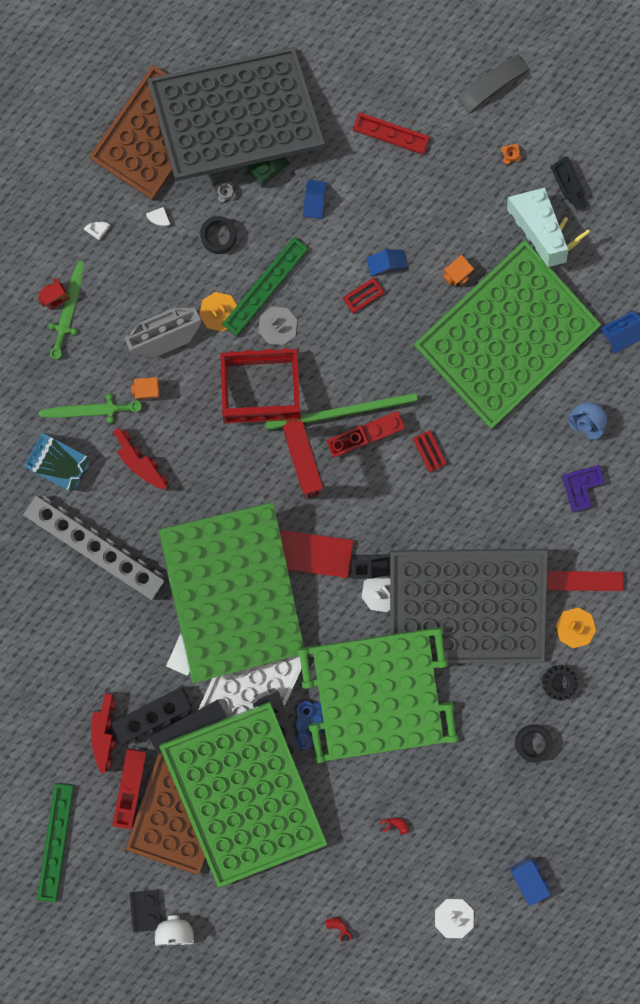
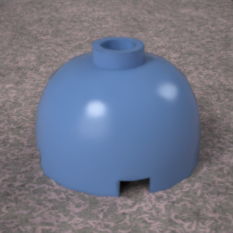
(589, 418)

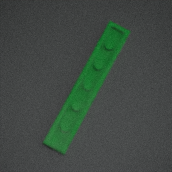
(265, 286)
(55, 842)

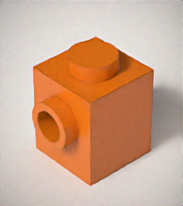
(458, 272)
(146, 388)

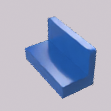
(622, 331)

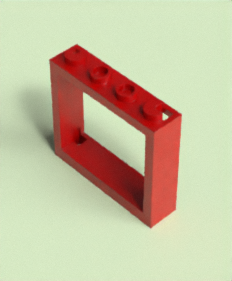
(265, 413)
(302, 458)

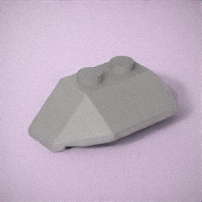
(164, 332)

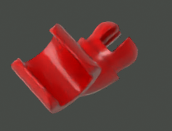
(401, 824)
(337, 923)

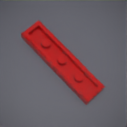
(391, 133)
(584, 581)

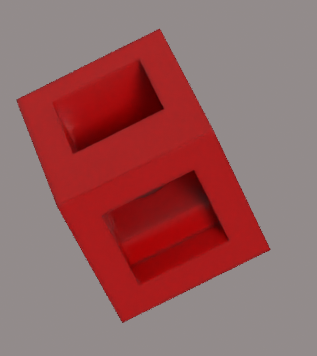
(53, 295)

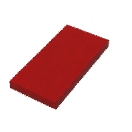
(316, 553)

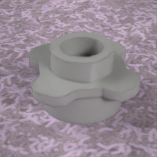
(225, 187)

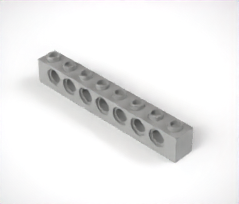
(35, 513)

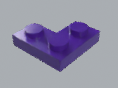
(576, 484)

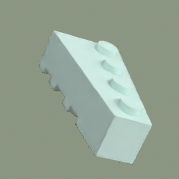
(538, 221)

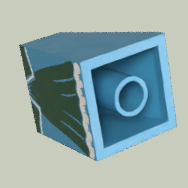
(57, 462)

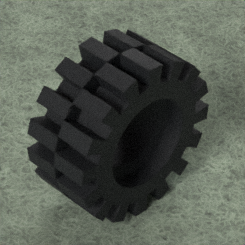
(571, 682)

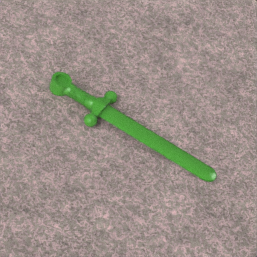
(67, 312)
(92, 409)

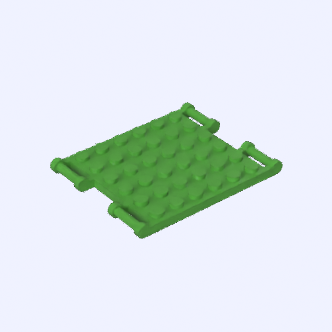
(378, 694)

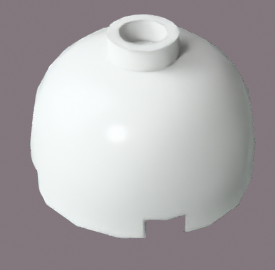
(174, 932)

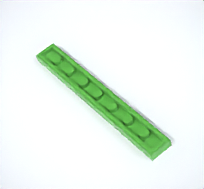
(348, 410)

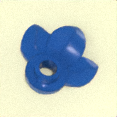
(312, 716)

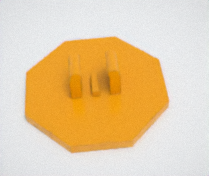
(216, 309)
(575, 627)

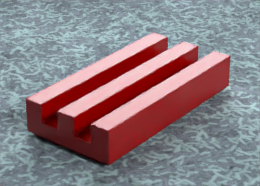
(371, 299)
(422, 436)

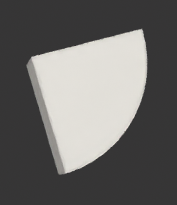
(158, 217)
(97, 229)

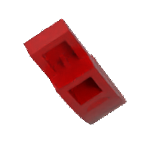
(365, 434)
(142, 467)
(102, 740)
(129, 788)

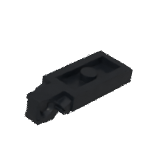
(569, 182)

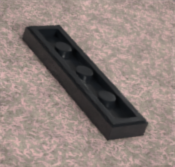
(201, 718)

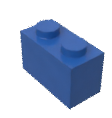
(529, 881)

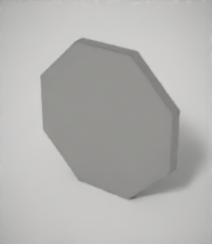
(277, 325)

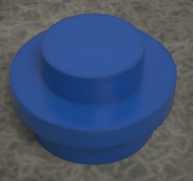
(304, 740)

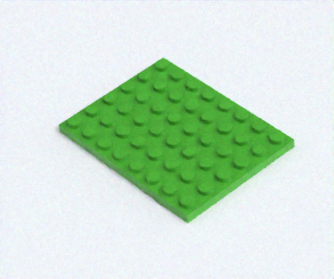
(507, 334)
(231, 591)
(243, 794)

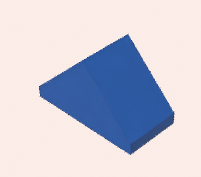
(314, 199)
(386, 261)

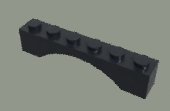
(370, 566)

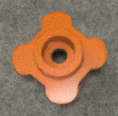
(511, 149)

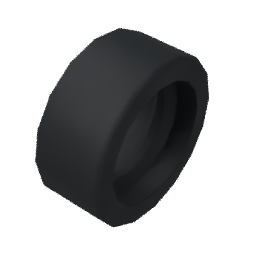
(215, 220)
(548, 743)

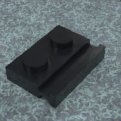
(145, 910)

